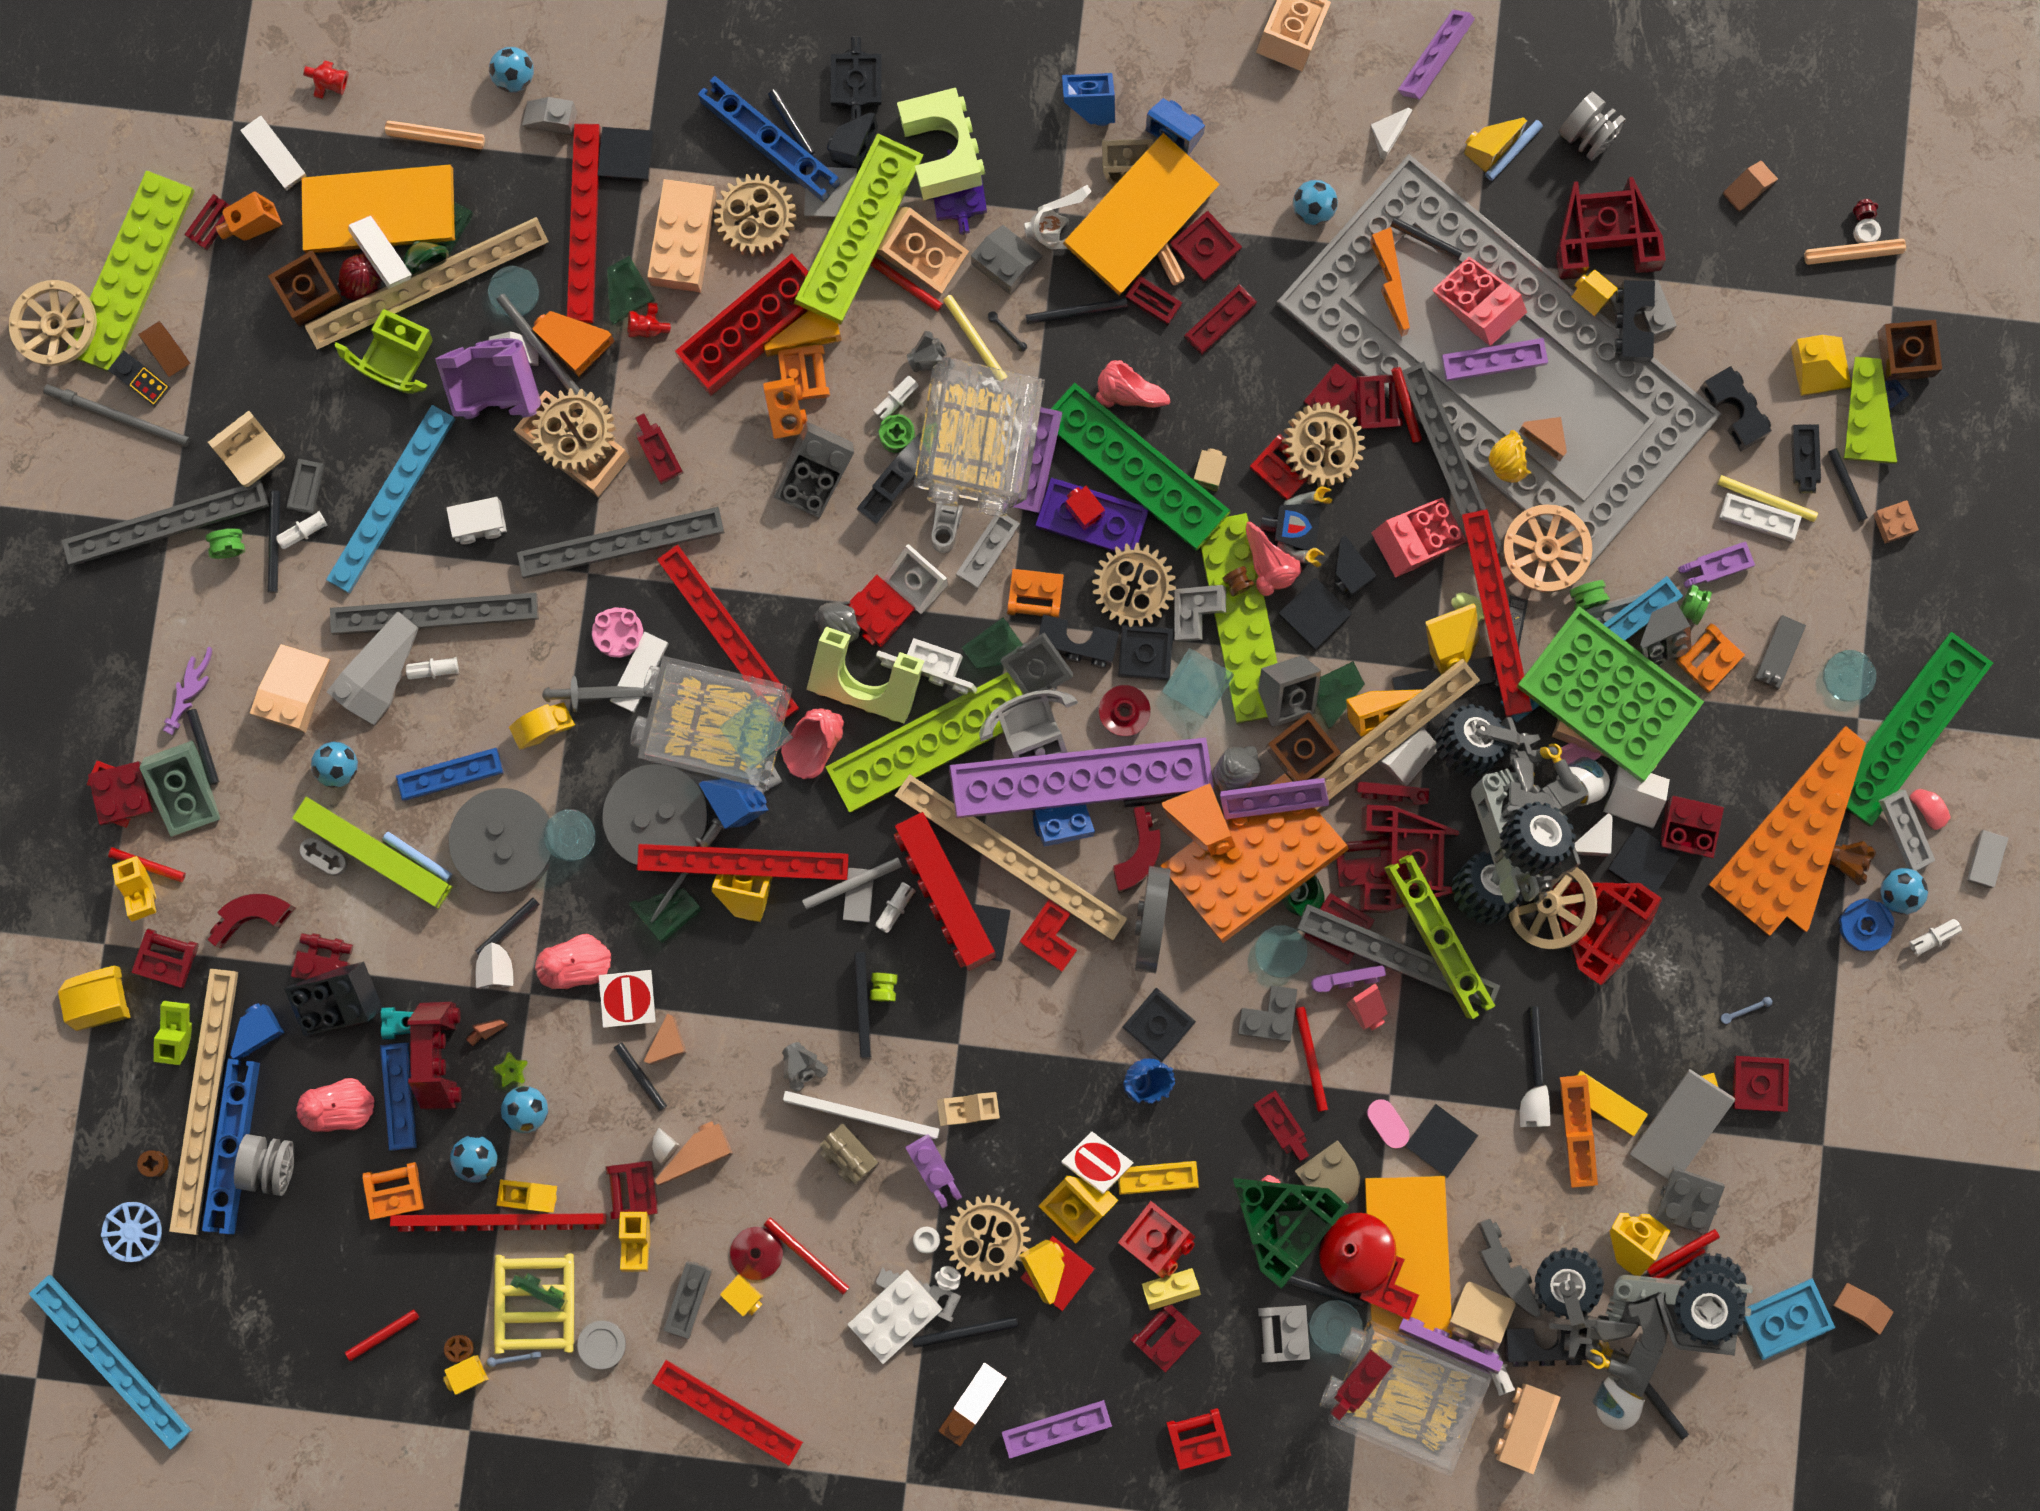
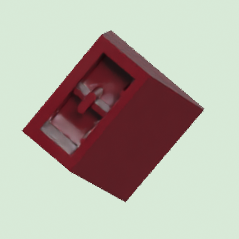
(1691, 826)

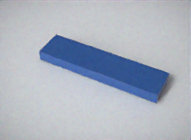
(449, 774)
(398, 1096)

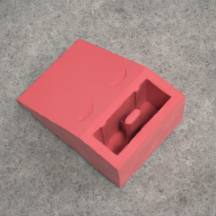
(1481, 300)
(1418, 536)

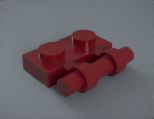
(310, 964)

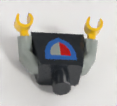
(1298, 525)

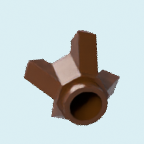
(1853, 860)

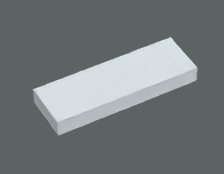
(273, 153)
(379, 252)
(1760, 517)
(648, 653)

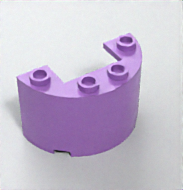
(489, 375)

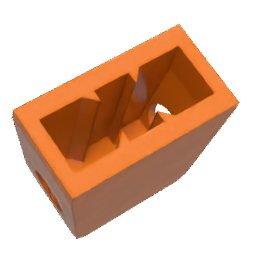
(249, 218)

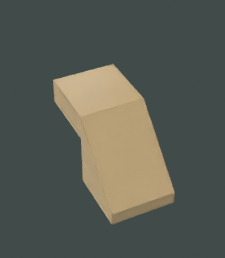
(968, 1109)

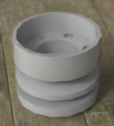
(1592, 126)
(269, 1166)

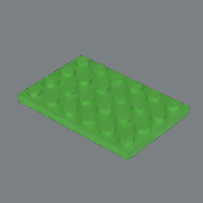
(1610, 694)

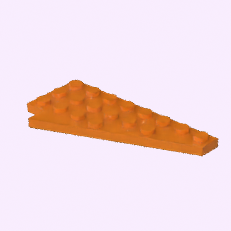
(1788, 854)

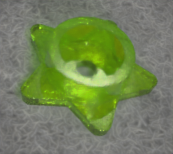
(511, 1062)

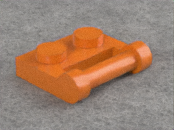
(793, 365)
(1035, 586)
(1716, 664)
(393, 1200)

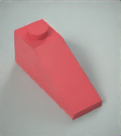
(1368, 1008)

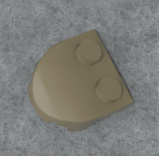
(1121, 155)
(1332, 1170)

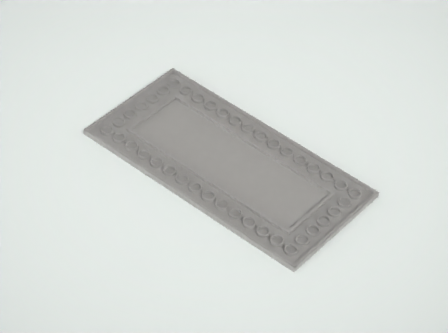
(1619, 418)

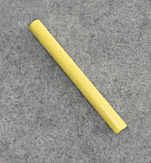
(970, 332)
(1767, 498)

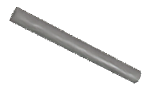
(852, 883)

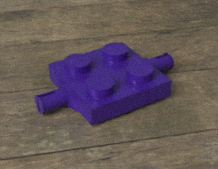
(961, 205)

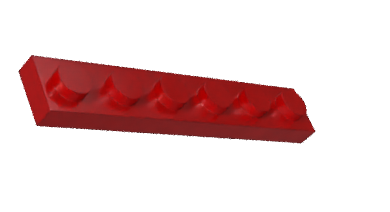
(727, 1412)

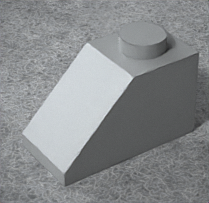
(550, 115)

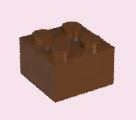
(305, 288)
(1909, 350)
(1303, 749)

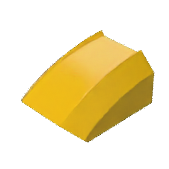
(93, 999)

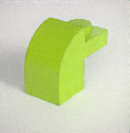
(174, 1034)

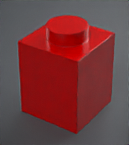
(1084, 507)

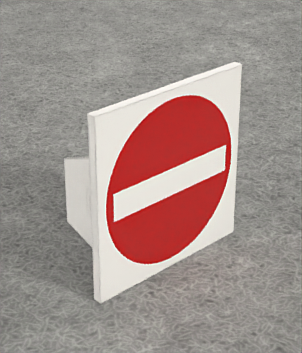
(627, 998)
(1097, 1162)

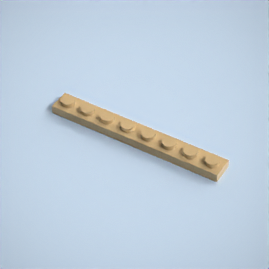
(1397, 727)

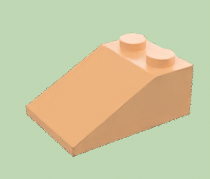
(1292, 31)
(921, 249)
(290, 688)

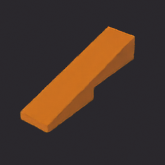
(1392, 291)
(1579, 1131)

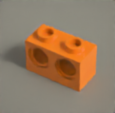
(780, 408)

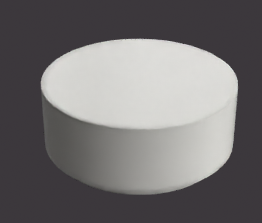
(1867, 231)
(926, 1240)

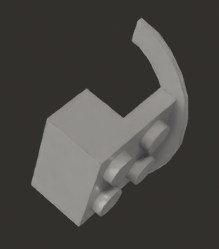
(1029, 723)

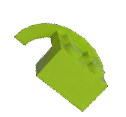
(393, 353)

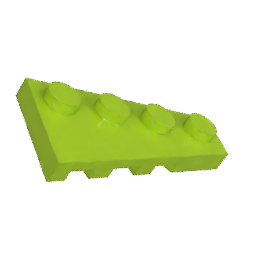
(1869, 422)

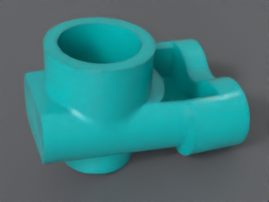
(393, 1023)

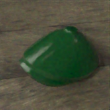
(423, 255)
(1308, 893)

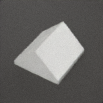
(915, 579)
(1409, 756)
(1637, 800)

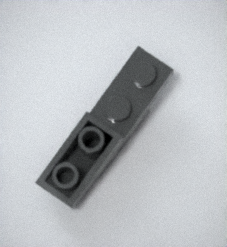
(1511, 1280)

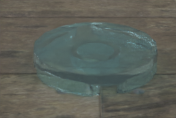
(517, 285)
(1849, 675)
(569, 835)
(1281, 951)
(1331, 1325)

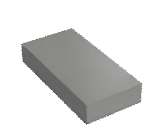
(1987, 859)
(858, 900)

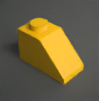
(527, 1195)
(1044, 1268)

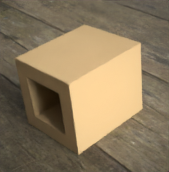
(1210, 469)

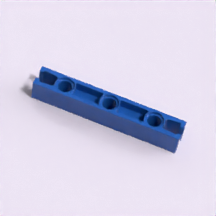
(755, 128)
(233, 1124)

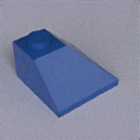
(1091, 97)

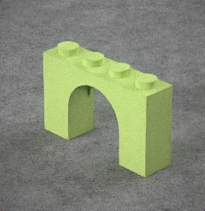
(944, 113)
(831, 679)

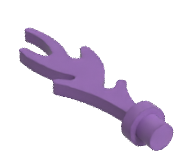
(191, 689)

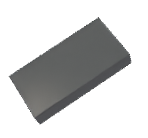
(305, 486)

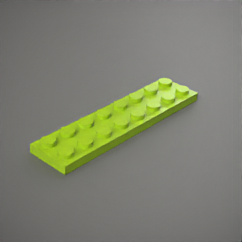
(858, 229)
(134, 266)
(1245, 625)
(920, 745)

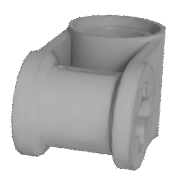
(946, 521)

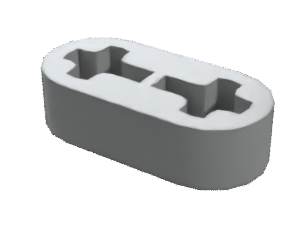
(320, 861)

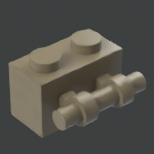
(848, 1154)

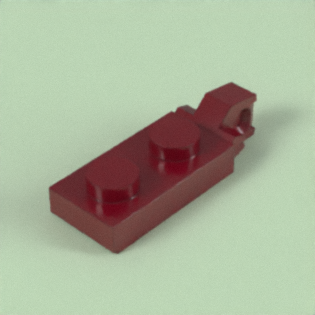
(657, 450)
(1393, 792)
(1282, 1124)
(1360, 1383)

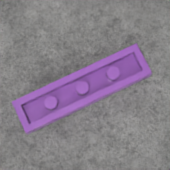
(1436, 54)
(1494, 359)
(1042, 457)
(1274, 798)
(1461, 1349)
(1056, 1429)

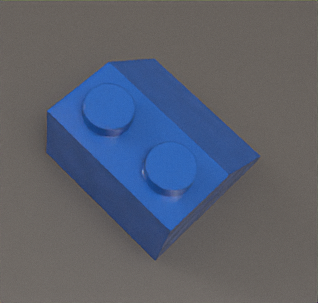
(1179, 126)
(734, 802)

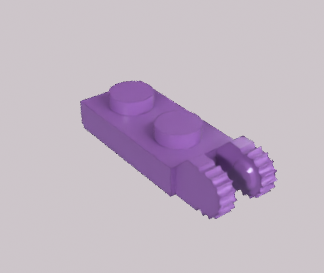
(1719, 564)
(1346, 978)
(932, 1168)

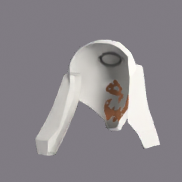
(1047, 224)

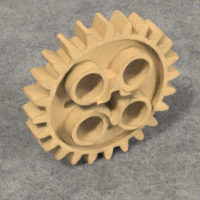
(765, 234)
(592, 418)
(1345, 447)
(1156, 592)
(963, 1232)

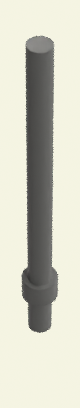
(537, 344)
(71, 398)

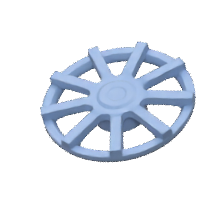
(131, 1232)

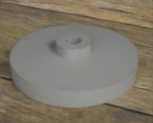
(601, 1344)

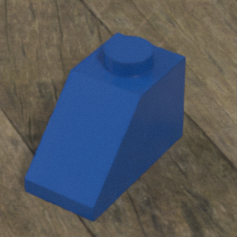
(255, 1030)

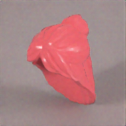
(1124, 387)
(1271, 564)
(812, 743)
(573, 963)
(336, 1106)

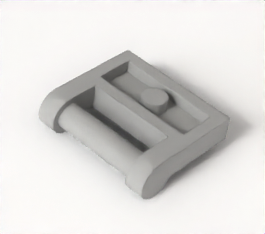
(1293, 1333)

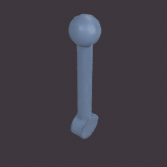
(1726, 1018)
(491, 1362)

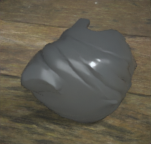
(838, 617)
(1237, 768)

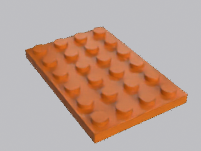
(1268, 862)

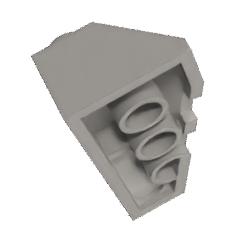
(372, 676)

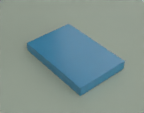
(1787, 1319)

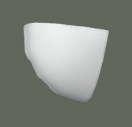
(493, 967)
(1535, 1108)
(663, 1146)

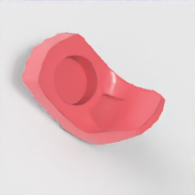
(1932, 808)

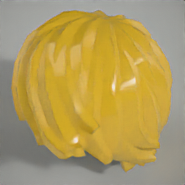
(1508, 458)

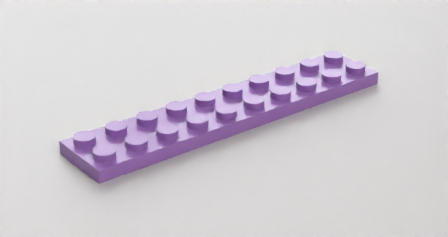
(1080, 777)

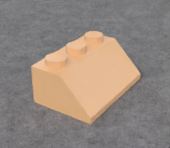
(1526, 1427)

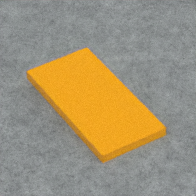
(403, 202)
(1141, 213)
(1418, 1220)

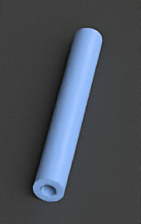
(1520, 143)
(417, 857)

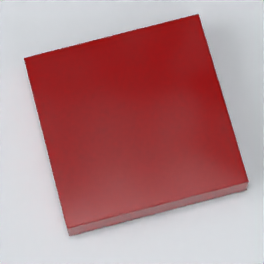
(1073, 1276)

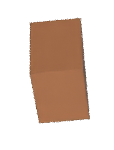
(1749, 185)
(1547, 435)
(667, 1042)
(1863, 1308)

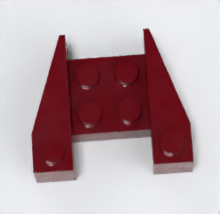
(1608, 222)
(1407, 836)
(426, 1060)

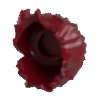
(358, 278)

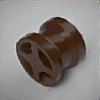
(1238, 581)
(159, 1163)
(454, 1348)

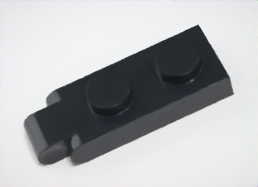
(1806, 457)

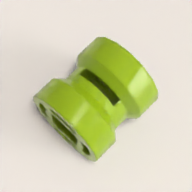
(883, 987)

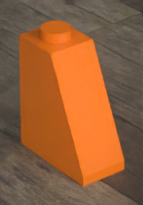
(572, 340)
(1201, 819)

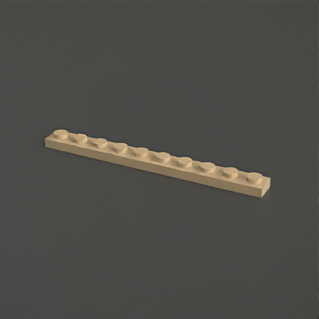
(427, 282)
(1012, 858)
(203, 1101)

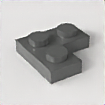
(1275, 1022)

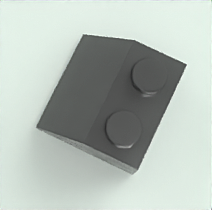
(1005, 258)
(1289, 689)

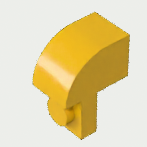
(539, 724)
(136, 888)
(635, 1241)

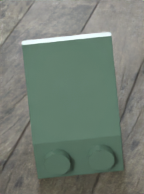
(180, 788)

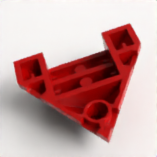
(1619, 923)

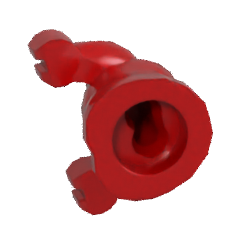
(327, 78)
(647, 325)

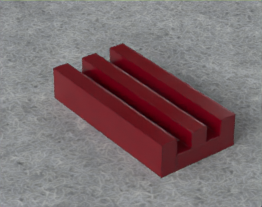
(208, 223)
(1147, 308)

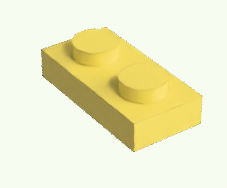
(1171, 1289)

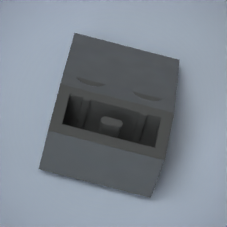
(814, 469)

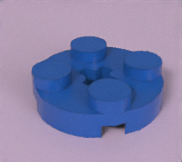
(1851, 923)

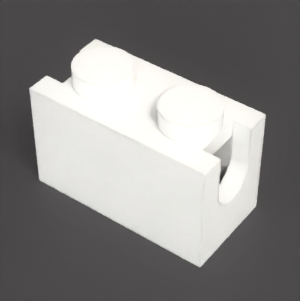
(477, 520)

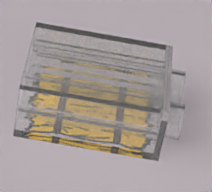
(978, 435)
(686, 717)
(1419, 1405)

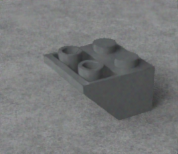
(1666, 635)

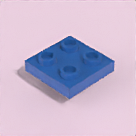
(1062, 824)

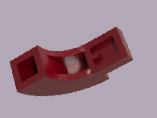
(1136, 868)
(246, 909)

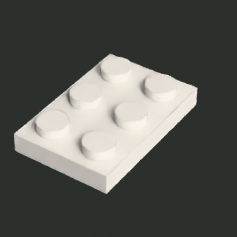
(895, 1316)

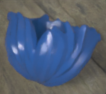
(1148, 1081)

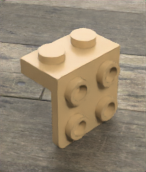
(247, 449)
(1481, 1316)

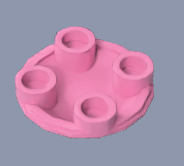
(617, 632)

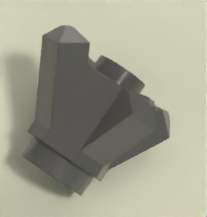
(926, 353)
(801, 1066)

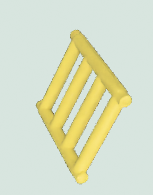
(502, 1317)

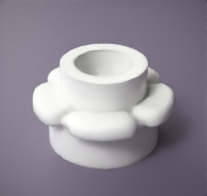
(948, 1278)

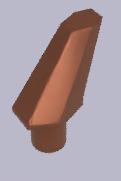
(485, 1030)

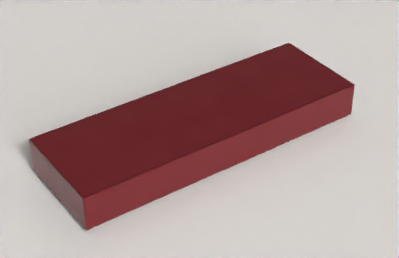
(1220, 319)

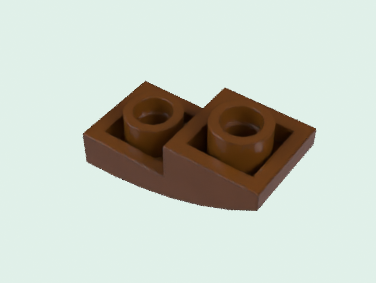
(164, 349)

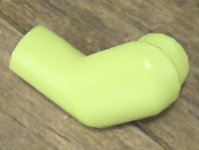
(1463, 599)

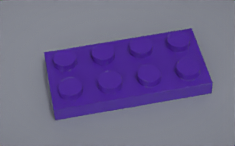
(1119, 525)

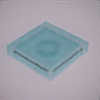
(1198, 683)
(756, 732)

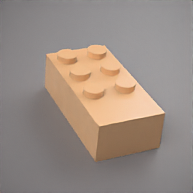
(682, 235)
(596, 477)

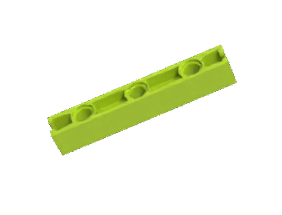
(372, 852)
(1450, 953)

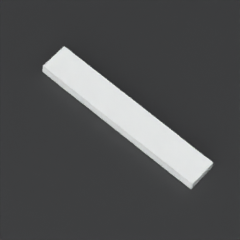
(860, 1115)

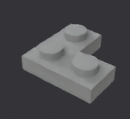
(1659, 318)
(1191, 604)

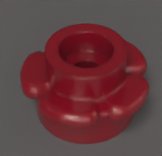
(1865, 209)

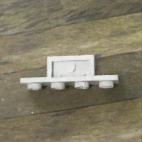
(938, 665)

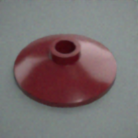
(1124, 697)
(770, 1249)

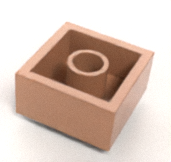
(1895, 521)

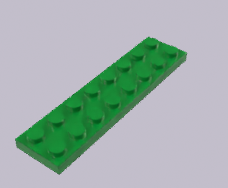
(1138, 468)
(1915, 724)

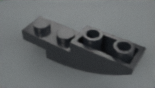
(891, 483)

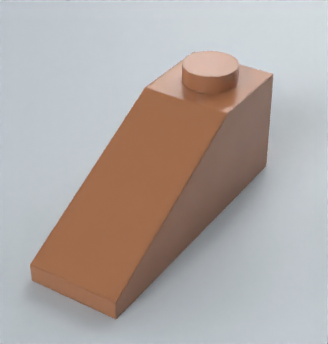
(699, 1151)

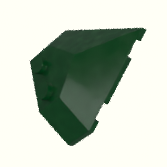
(1286, 1222)

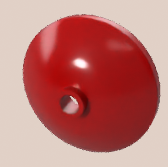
(1371, 1259)

